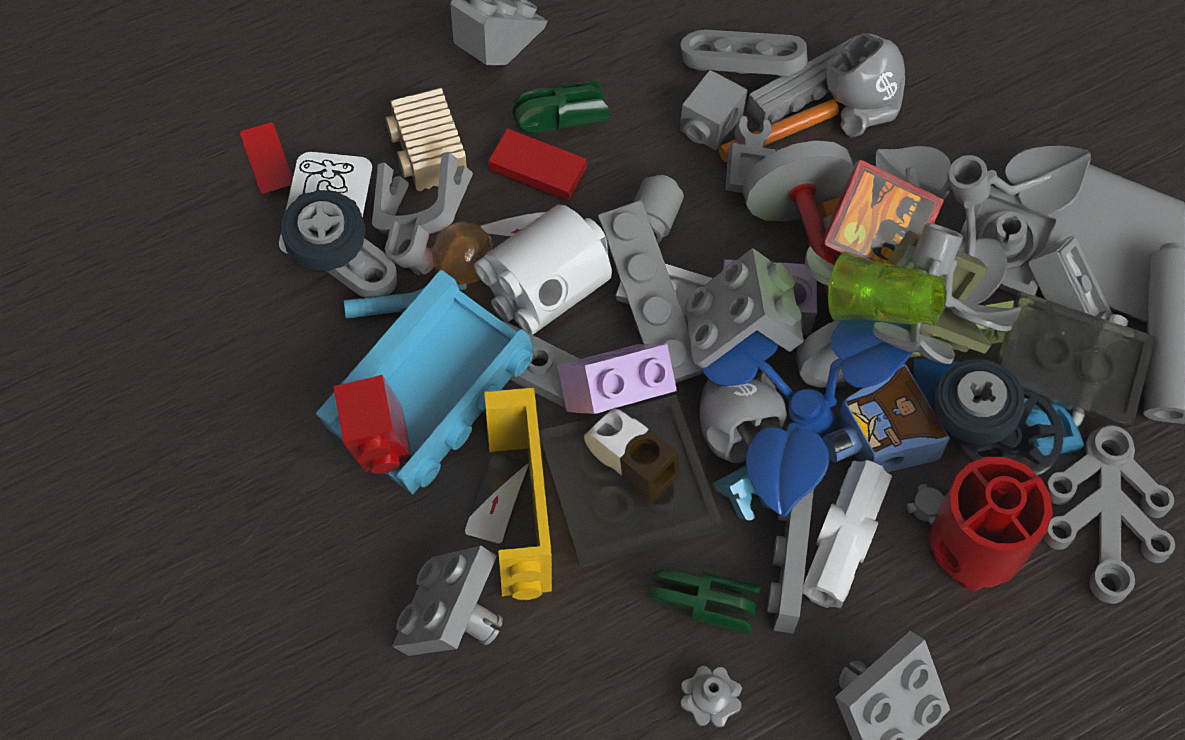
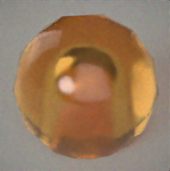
(458, 250)

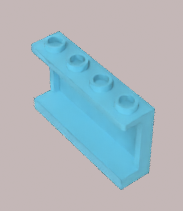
(438, 367)

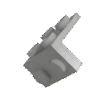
(739, 301)

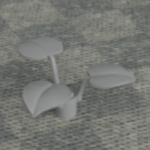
(1043, 176)
(935, 255)

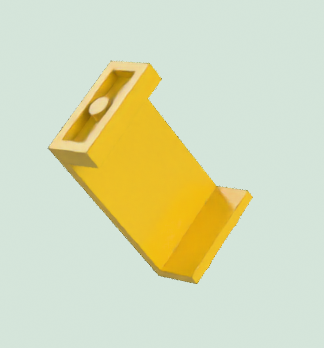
(514, 426)

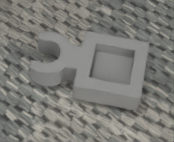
(746, 153)

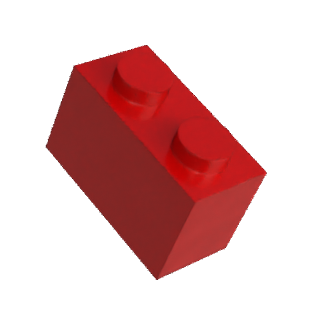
(373, 424)

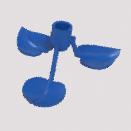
(794, 461)

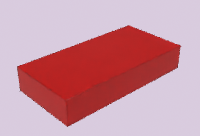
(537, 164)

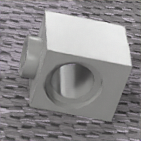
(712, 110)

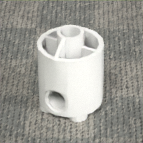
(546, 268)

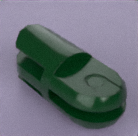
(561, 107)
(706, 597)

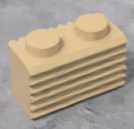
(425, 132)

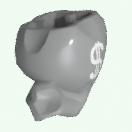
(868, 80)
(738, 413)

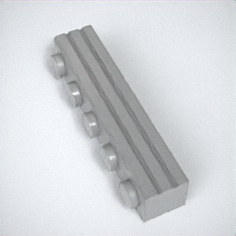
(791, 92)

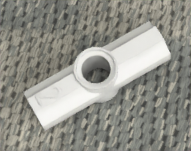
(846, 534)

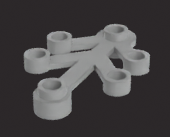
(1112, 507)

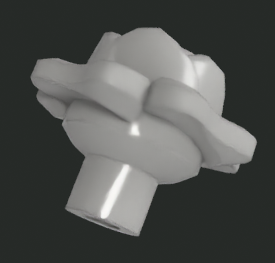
(711, 696)

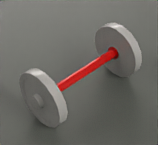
(791, 187)

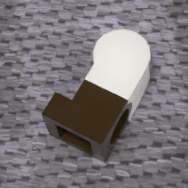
(634, 453)

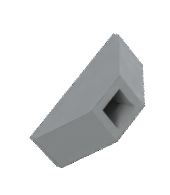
(494, 28)

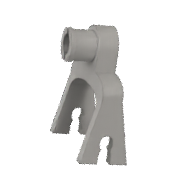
(410, 233)

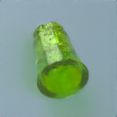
(884, 292)

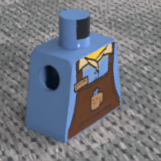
(888, 425)

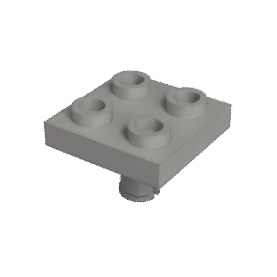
(1019, 232)
(448, 604)
(895, 695)

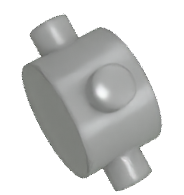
(926, 503)

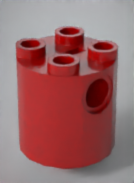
(990, 522)

